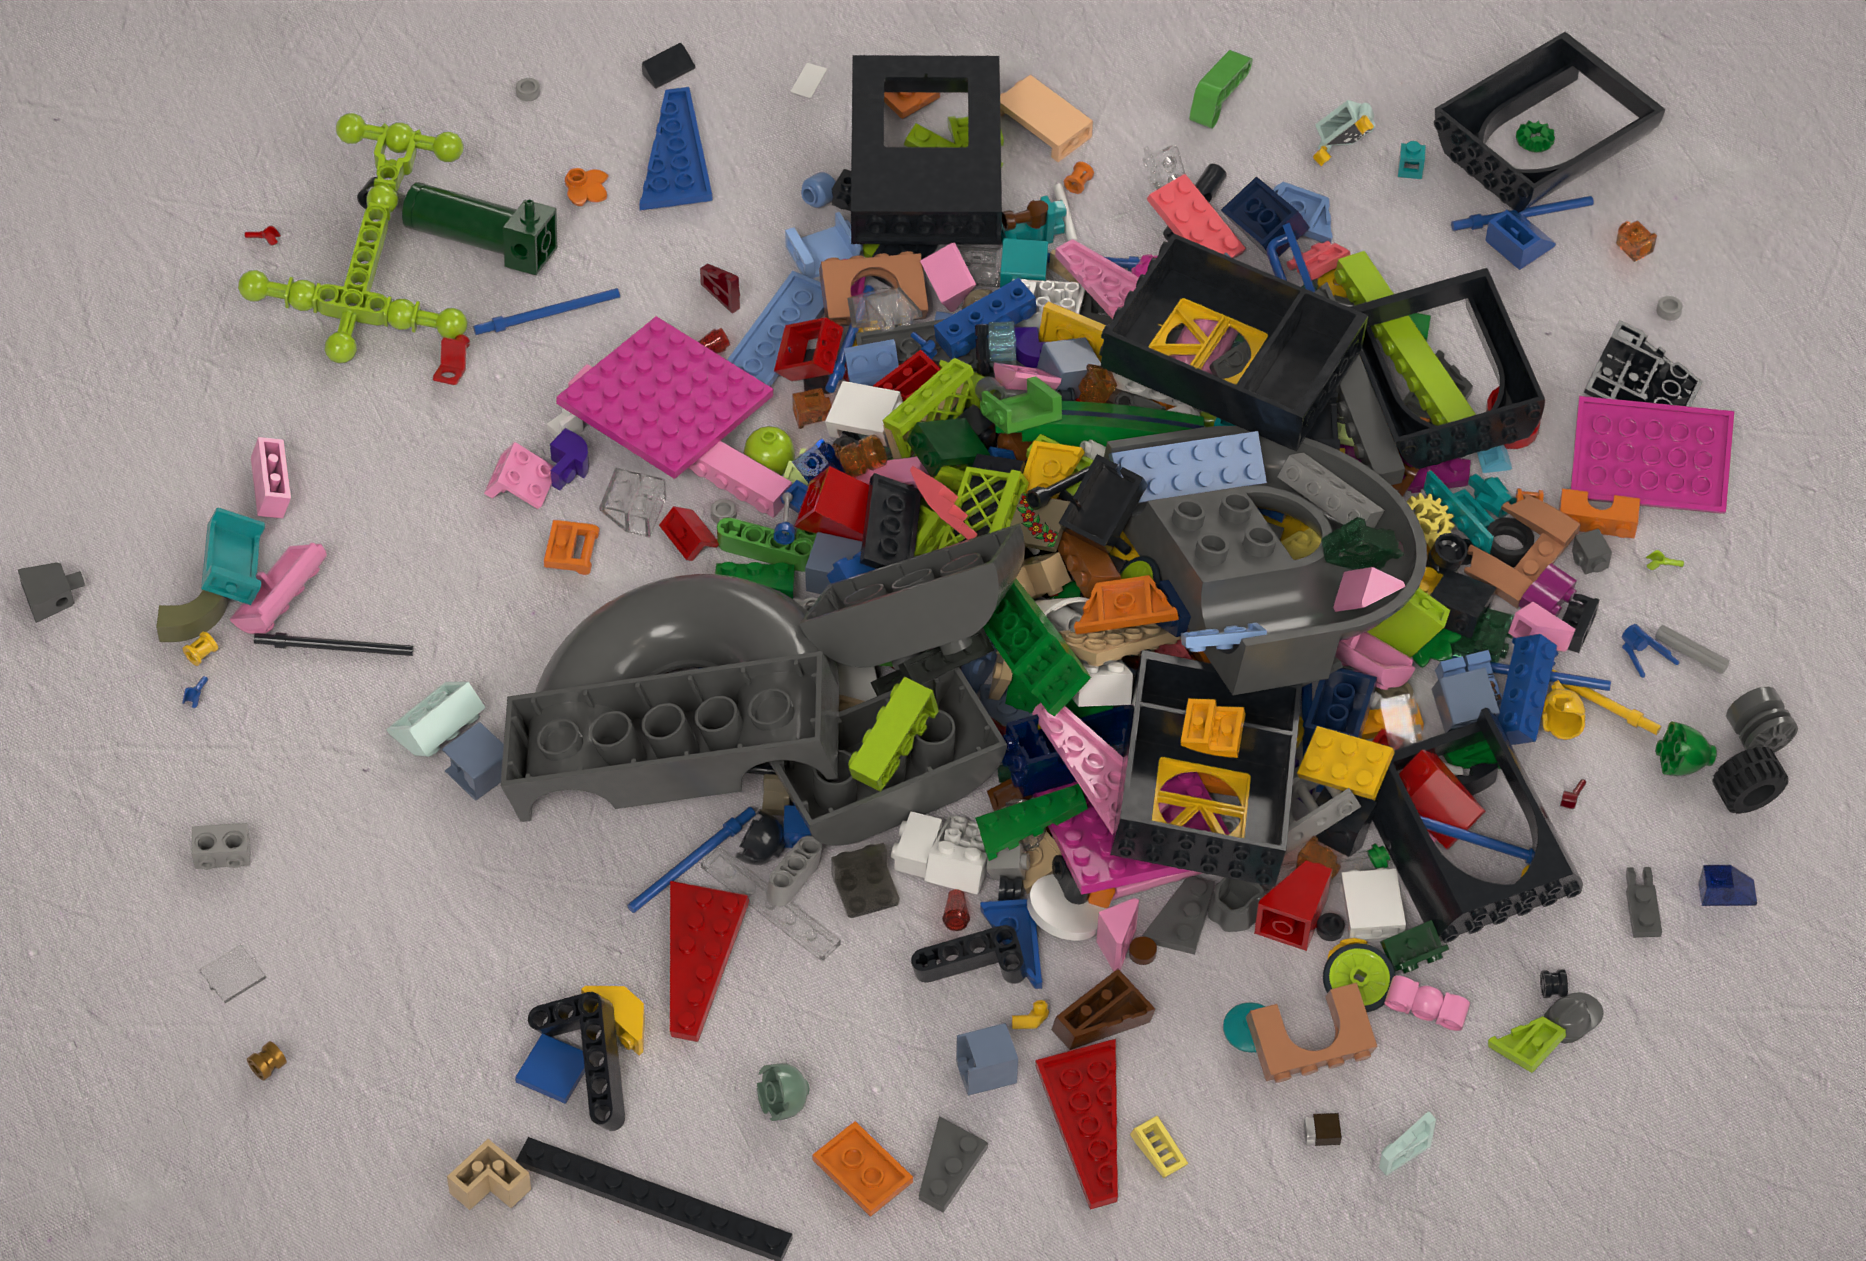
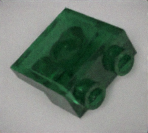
(1489, 634)

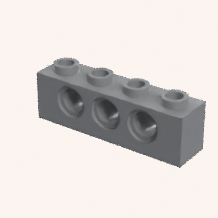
(1328, 490)

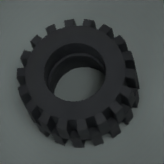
(1750, 780)

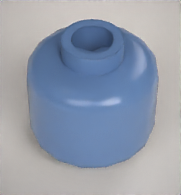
(818, 189)

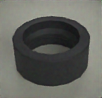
(1513, 528)

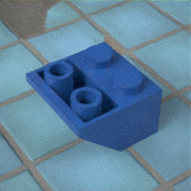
(1517, 238)

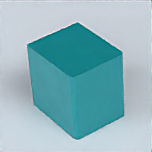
(1023, 260)

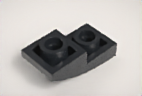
(1479, 778)

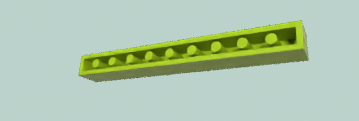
(1404, 344)

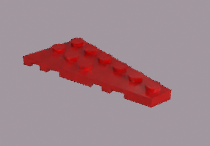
(701, 940)
(1084, 1103)

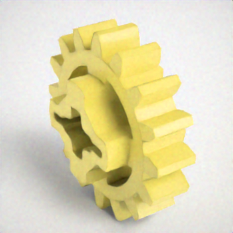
(1431, 516)

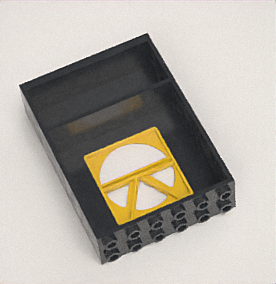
(1295, 340)
(1258, 776)

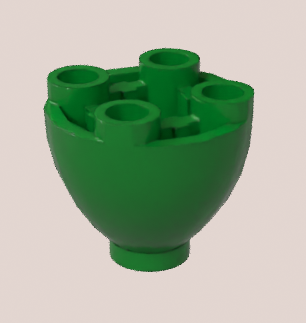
(1684, 750)

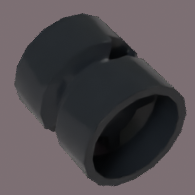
(1447, 553)

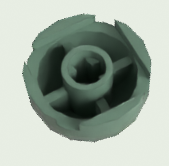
(782, 1091)

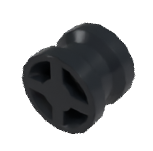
(1009, 888)
(1554, 983)

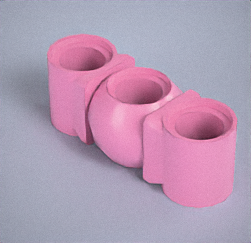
(1427, 1003)

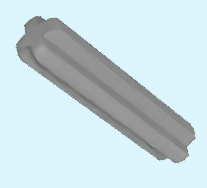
(1692, 649)

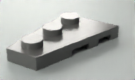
(1183, 916)

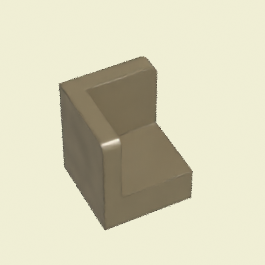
(774, 795)

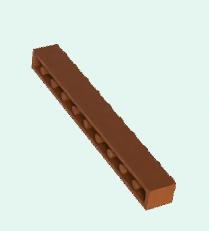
(1083, 560)

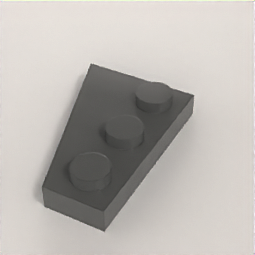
(949, 1163)

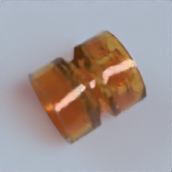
(864, 456)

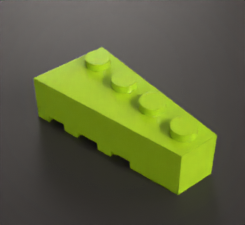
(893, 733)

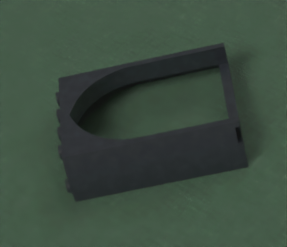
(1474, 115)
(1519, 396)
(1439, 888)

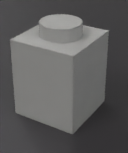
(1009, 863)

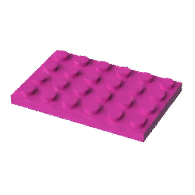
(1653, 453)

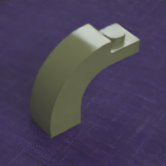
(188, 620)

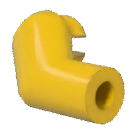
(1033, 1019)

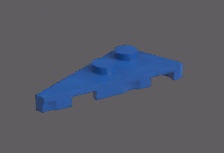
(1016, 914)

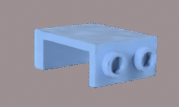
(818, 247)

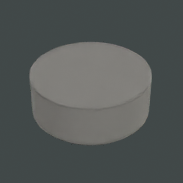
(527, 89)
(1669, 308)
(723, 509)

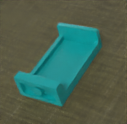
(232, 556)

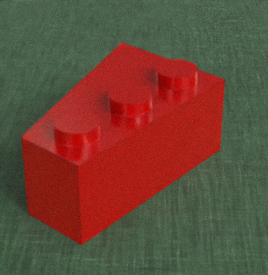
(909, 375)

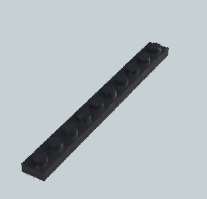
(654, 1199)

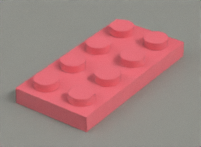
(1193, 217)

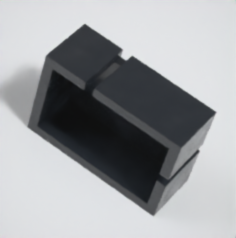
(1104, 502)

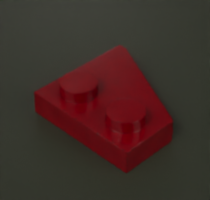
(722, 286)

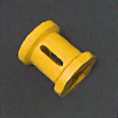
(200, 648)

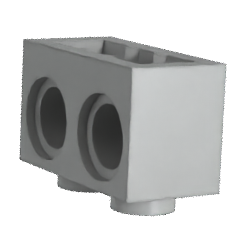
(220, 841)

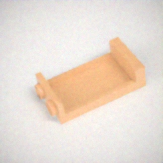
(1046, 116)

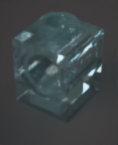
(1002, 341)

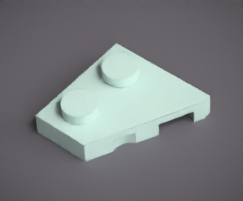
(1408, 1145)

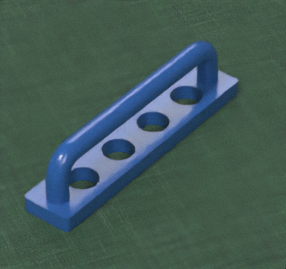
(1288, 237)

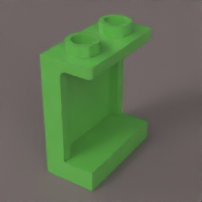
(1023, 411)

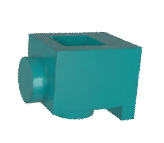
(1411, 154)

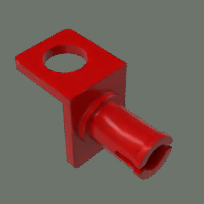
(452, 359)

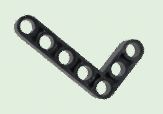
(593, 1050)

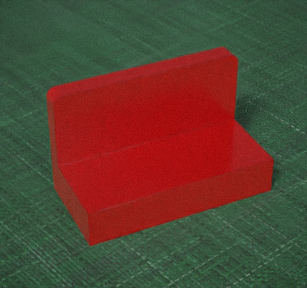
(687, 532)

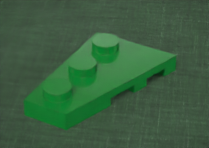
(776, 576)

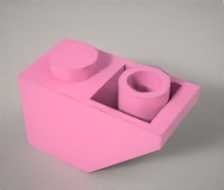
(1536, 620)

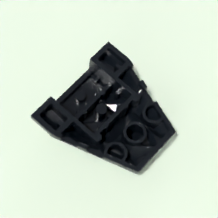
(1639, 372)

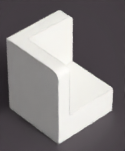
(565, 420)

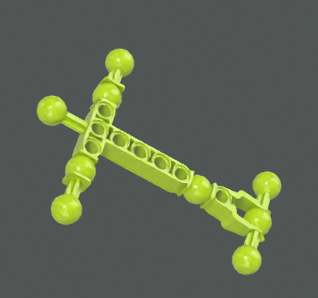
(381, 201)

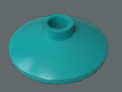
(1237, 1029)

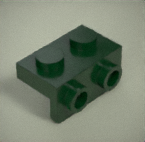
(1413, 947)

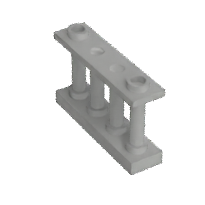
(1320, 817)

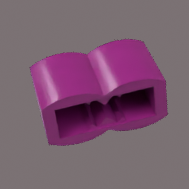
(1550, 590)

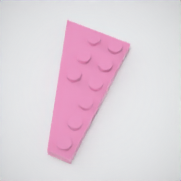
(1097, 275)
(1088, 758)

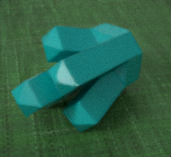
(1491, 494)

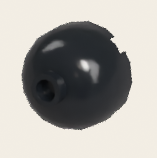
(762, 840)

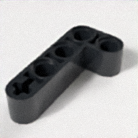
(969, 960)

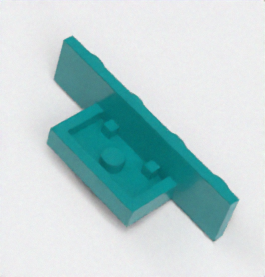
(1467, 512)

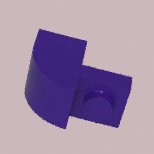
(1028, 346)
(571, 456)

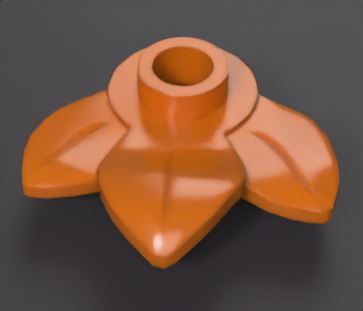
(585, 186)

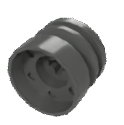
(1762, 719)

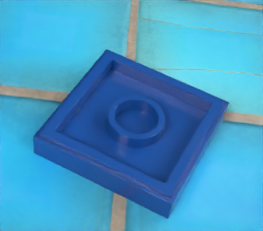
(552, 1068)

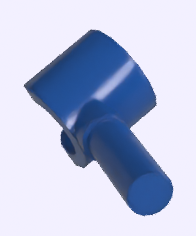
(927, 346)
(193, 693)

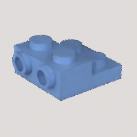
(870, 362)

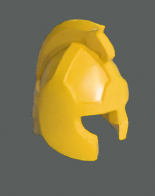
(1563, 713)

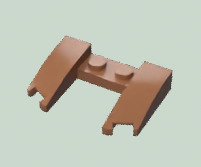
(1556, 534)

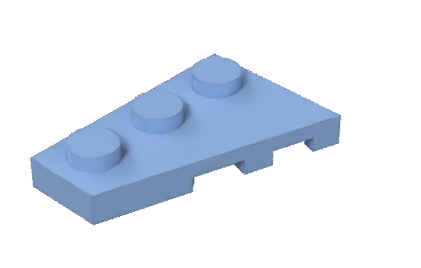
(1198, 640)

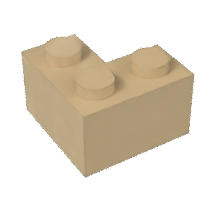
(1043, 575)
(488, 1171)

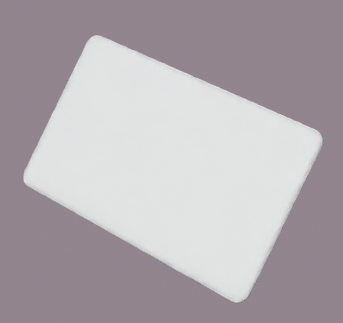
(808, 80)

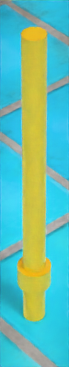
(1633, 716)

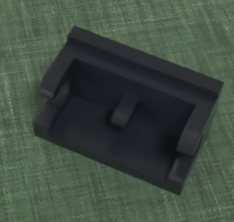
(1581, 618)

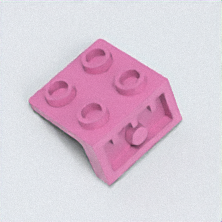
(522, 475)

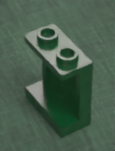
(945, 444)

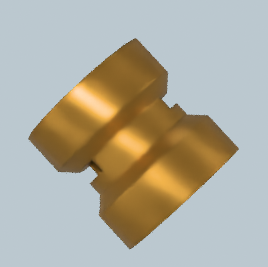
(264, 1062)

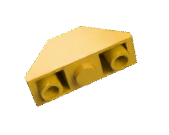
(628, 1014)

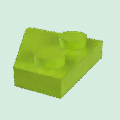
(1529, 1043)

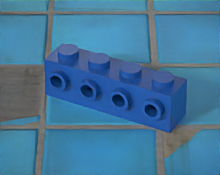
(1006, 304)
(1526, 688)

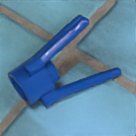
(1638, 640)

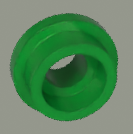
(1378, 856)

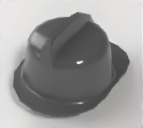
(1576, 1014)

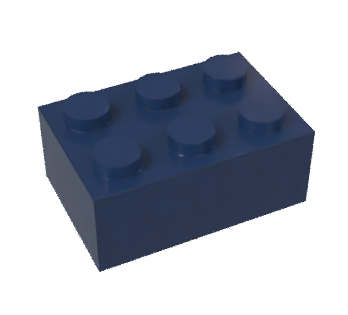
(1341, 704)

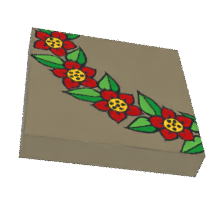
(1040, 526)

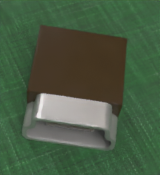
(1323, 1129)

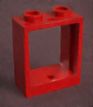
(796, 338)

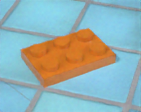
(862, 1168)

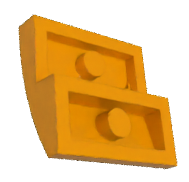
(1212, 728)

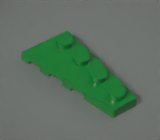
(1011, 824)

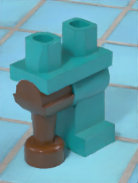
(1037, 223)

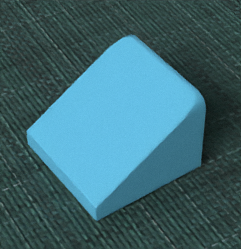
(1494, 460)

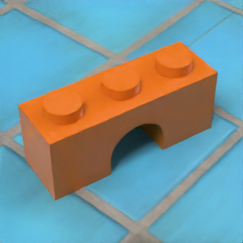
(1617, 520)

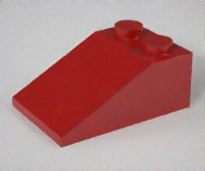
(1439, 795)

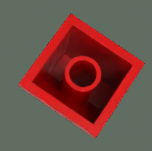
(834, 505)
(1294, 906)

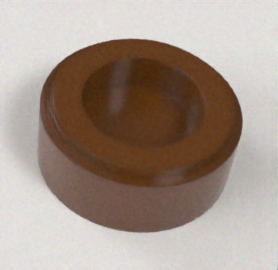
(1142, 950)

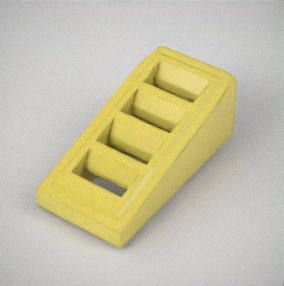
(1139, 1137)

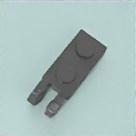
(1643, 905)

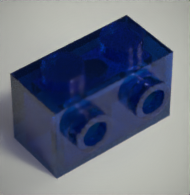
(816, 460)

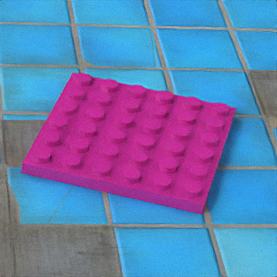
(665, 397)
(1087, 841)

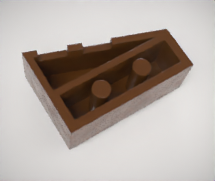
(1103, 1012)

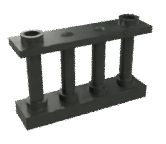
(934, 664)

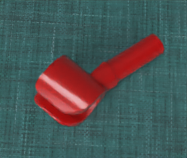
(269, 233)

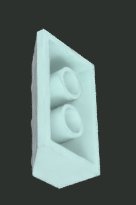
(437, 718)

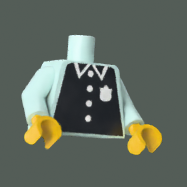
(1343, 127)

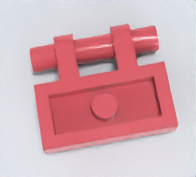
(1320, 258)

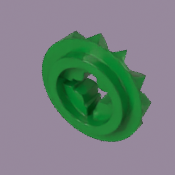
(1536, 143)

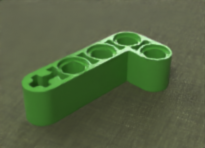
(1217, 86)
(759, 543)

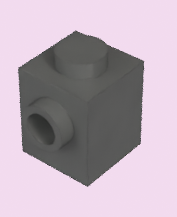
(1591, 552)

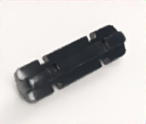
(982, 348)

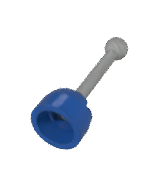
(785, 527)

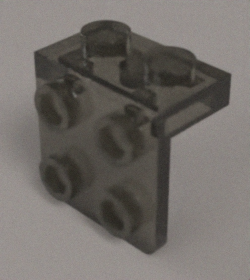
(864, 880)

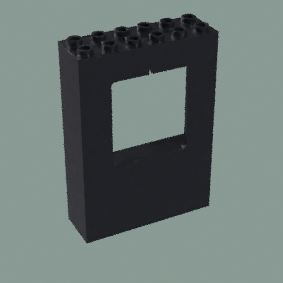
(926, 191)

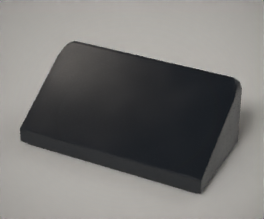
(667, 65)

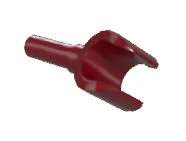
(1570, 799)

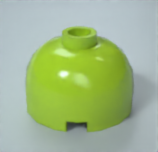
(770, 448)

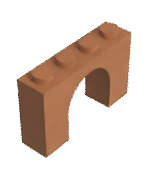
(900, 270)
(1282, 1057)

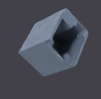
(1067, 361)
(824, 553)
(1462, 698)
(475, 760)
(986, 1059)

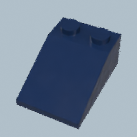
(1261, 215)

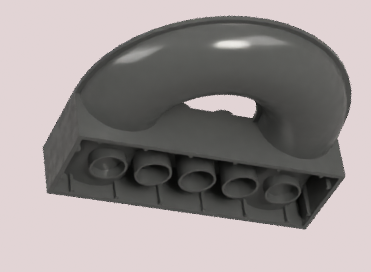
(1239, 573)
(643, 737)

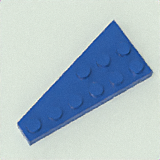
(677, 160)

